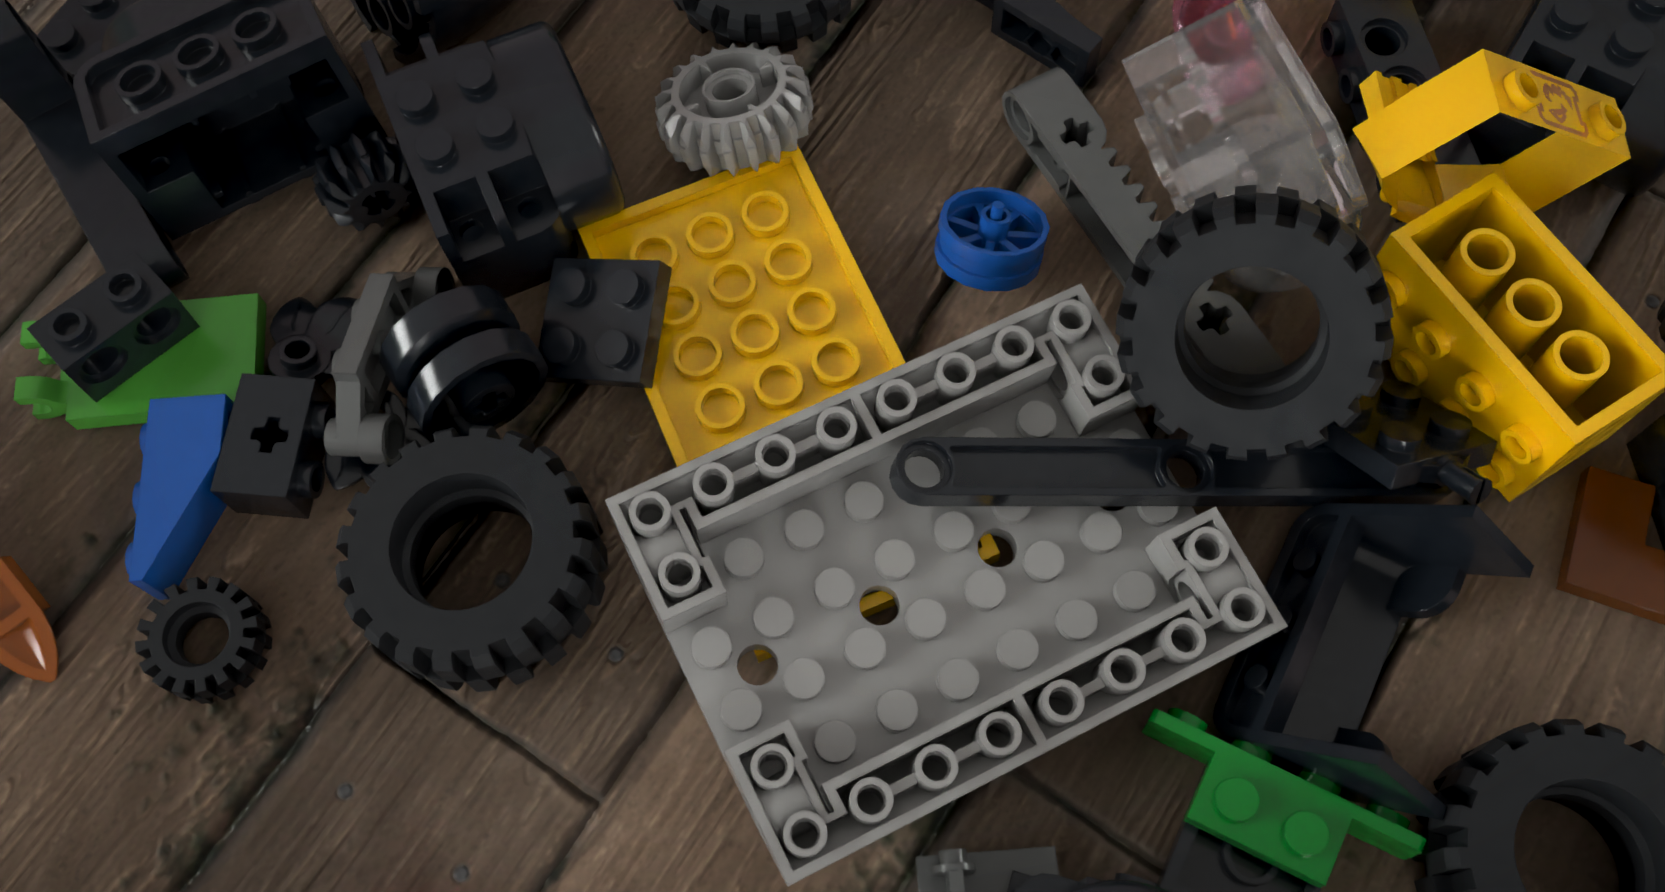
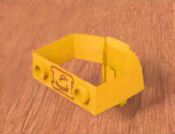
(1413, 121)

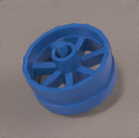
(999, 239)

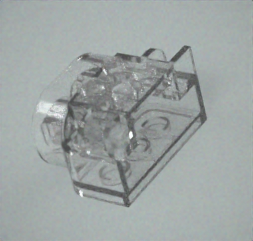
(1241, 110)

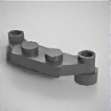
(356, 368)

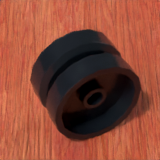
(463, 361)

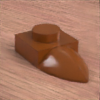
(25, 632)

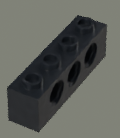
(1386, 39)

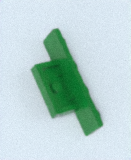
(1271, 812)

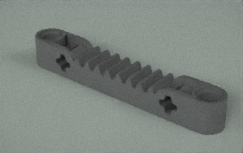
(1068, 147)

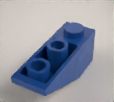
(174, 492)

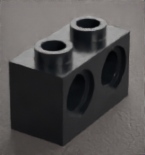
(113, 327)

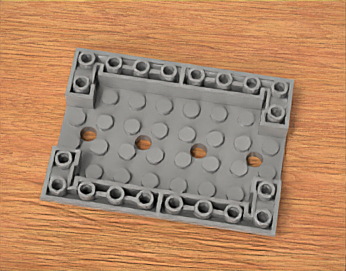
(983, 661)

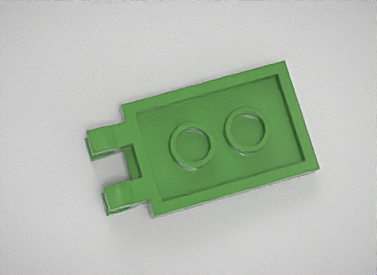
(200, 364)

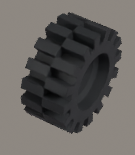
(167, 632)

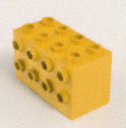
(1513, 334)

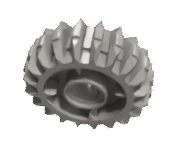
(734, 108)

